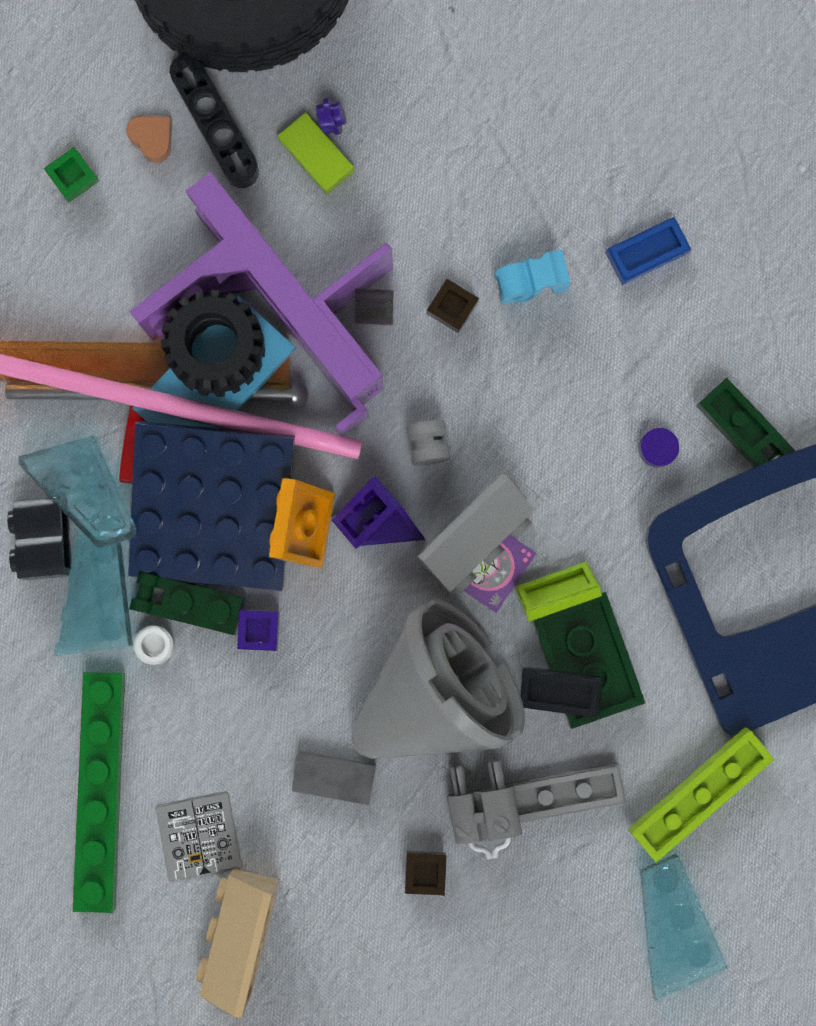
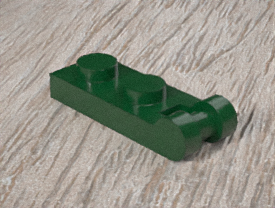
(742, 424)
(188, 603)

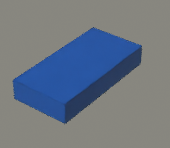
(648, 250)

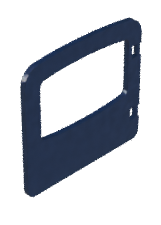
(766, 666)

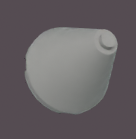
(439, 691)

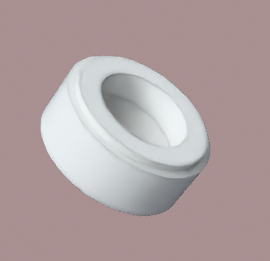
(154, 645)

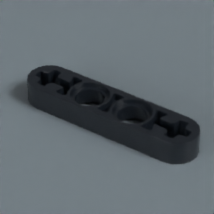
(214, 121)

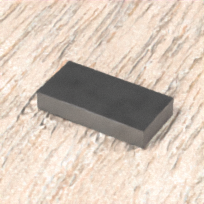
(334, 778)

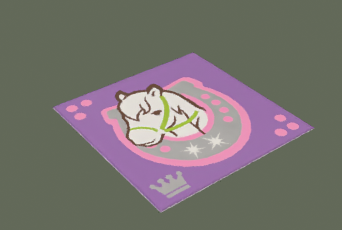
(500, 577)

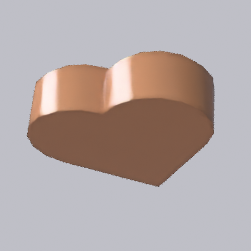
(151, 136)

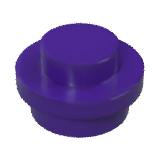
(331, 116)

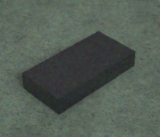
(561, 692)

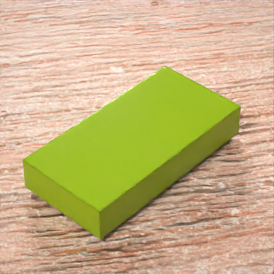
(316, 153)
(558, 591)

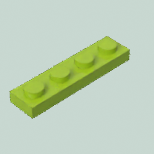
(701, 794)

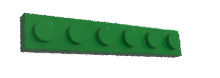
(99, 792)

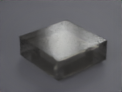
(374, 306)

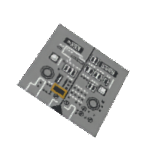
(198, 836)

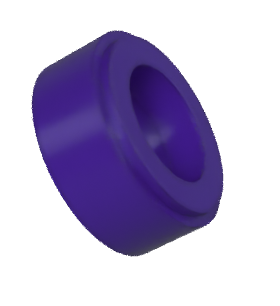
(659, 447)

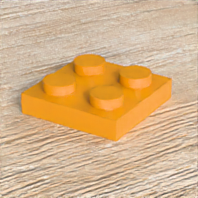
(301, 523)

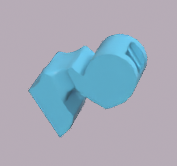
(527, 279)

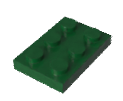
(590, 643)

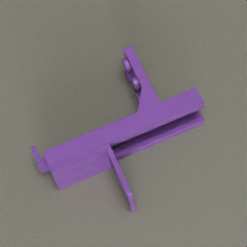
(247, 263)

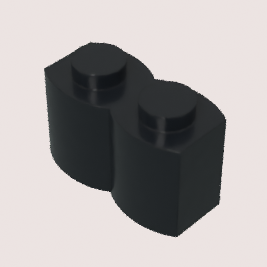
(40, 540)

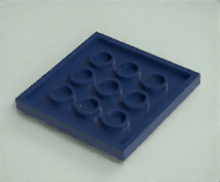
(207, 504)

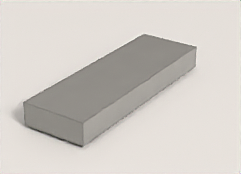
(569, 792)

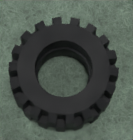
(196, 316)

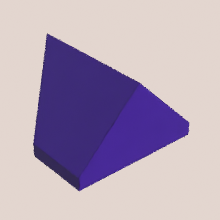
(375, 518)

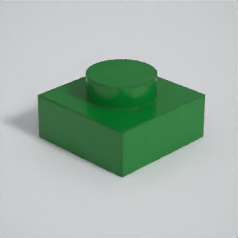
(71, 174)

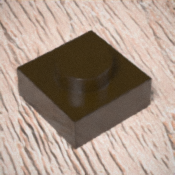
(452, 306)
(425, 873)

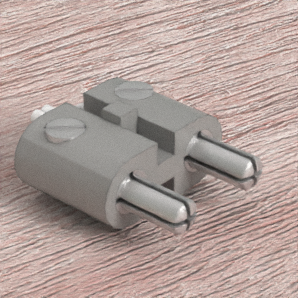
(484, 813)

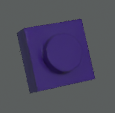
(258, 630)

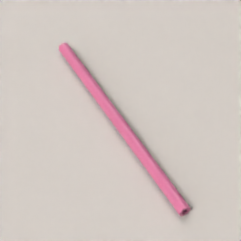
(175, 405)

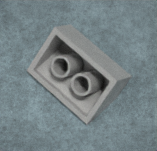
(477, 535)

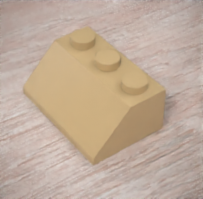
(236, 940)

